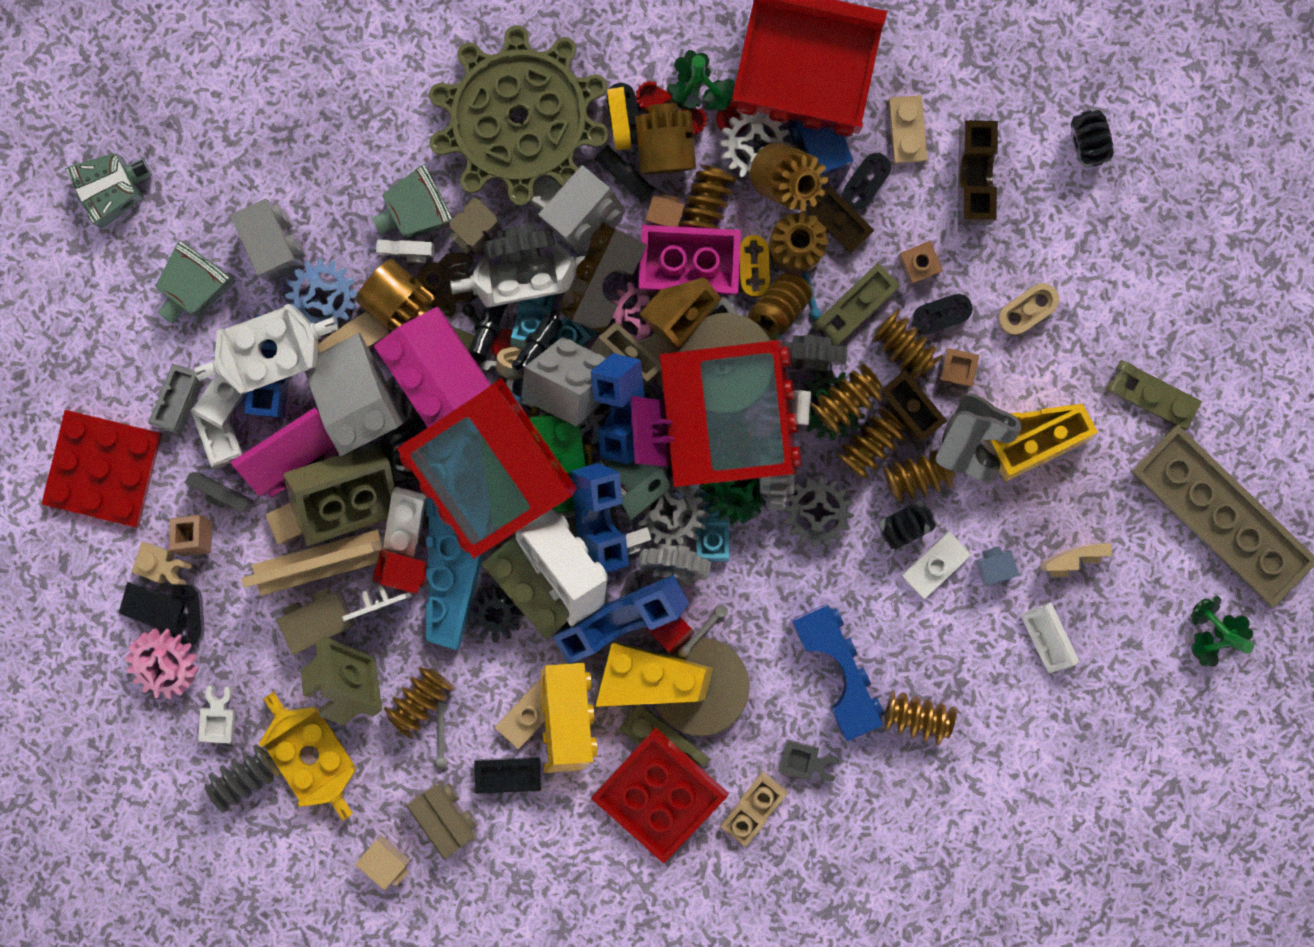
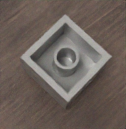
(581, 209)
(267, 240)
(562, 381)

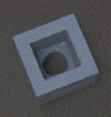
(996, 566)

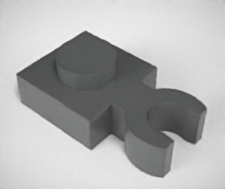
(802, 760)

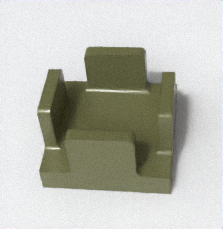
(345, 678)

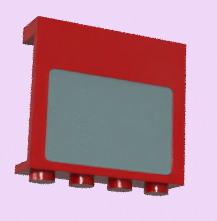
(730, 413)
(487, 469)

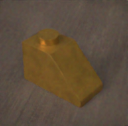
(680, 309)

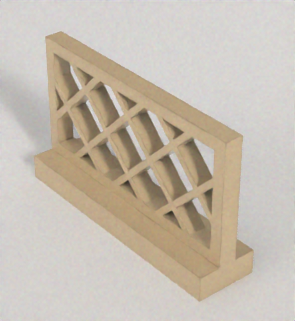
(315, 563)

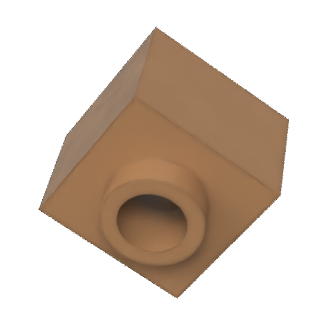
(665, 211)
(912, 270)
(190, 535)

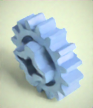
(315, 280)

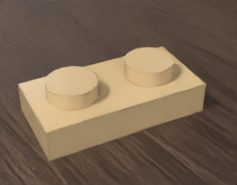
(907, 129)

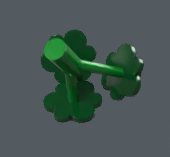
(694, 71)
(1232, 632)

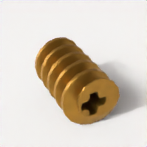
(708, 198)
(781, 304)
(906, 346)
(848, 399)
(872, 442)
(917, 477)
(417, 701)
(919, 717)

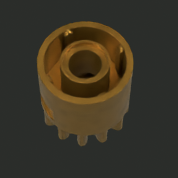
(665, 140)
(787, 176)
(793, 259)
(393, 296)

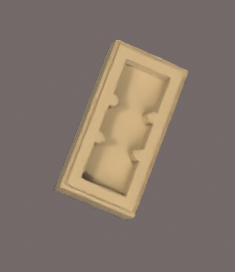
(523, 718)

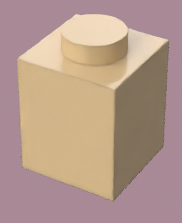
(384, 863)

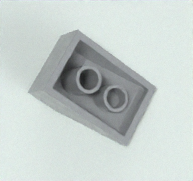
(353, 395)

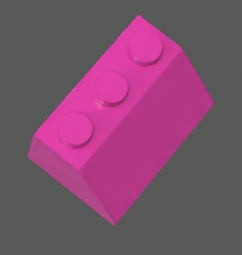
(689, 254)
(432, 365)
(290, 448)

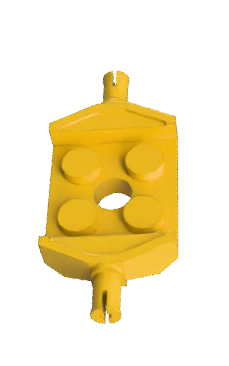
(313, 782)

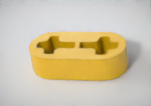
(619, 118)
(762, 266)

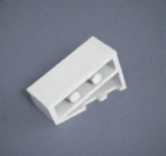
(564, 565)

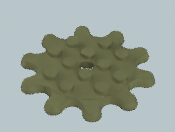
(513, 81)

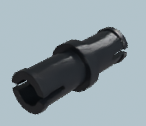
(624, 173)
(486, 330)
(537, 341)

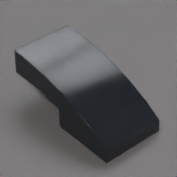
(152, 607)

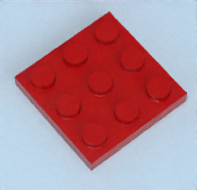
(101, 468)
(659, 795)

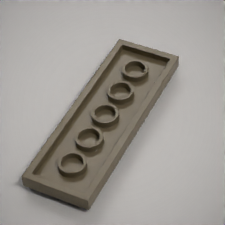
(1224, 516)

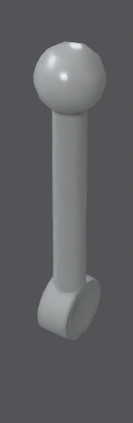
(719, 612)
(441, 762)

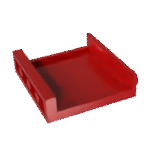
(809, 62)

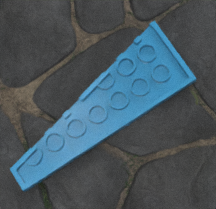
(451, 581)

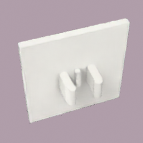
(370, 607)

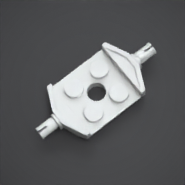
(506, 282)
(240, 355)

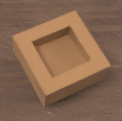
(959, 367)

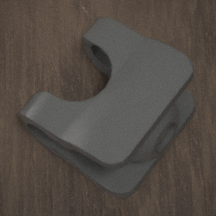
(968, 427)

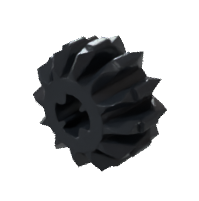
(1092, 138)
(390, 443)
(907, 525)
(494, 625)

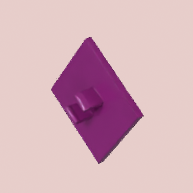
(650, 432)

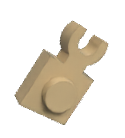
(158, 564)

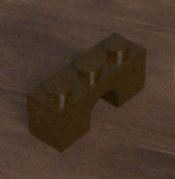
(975, 172)
(608, 252)

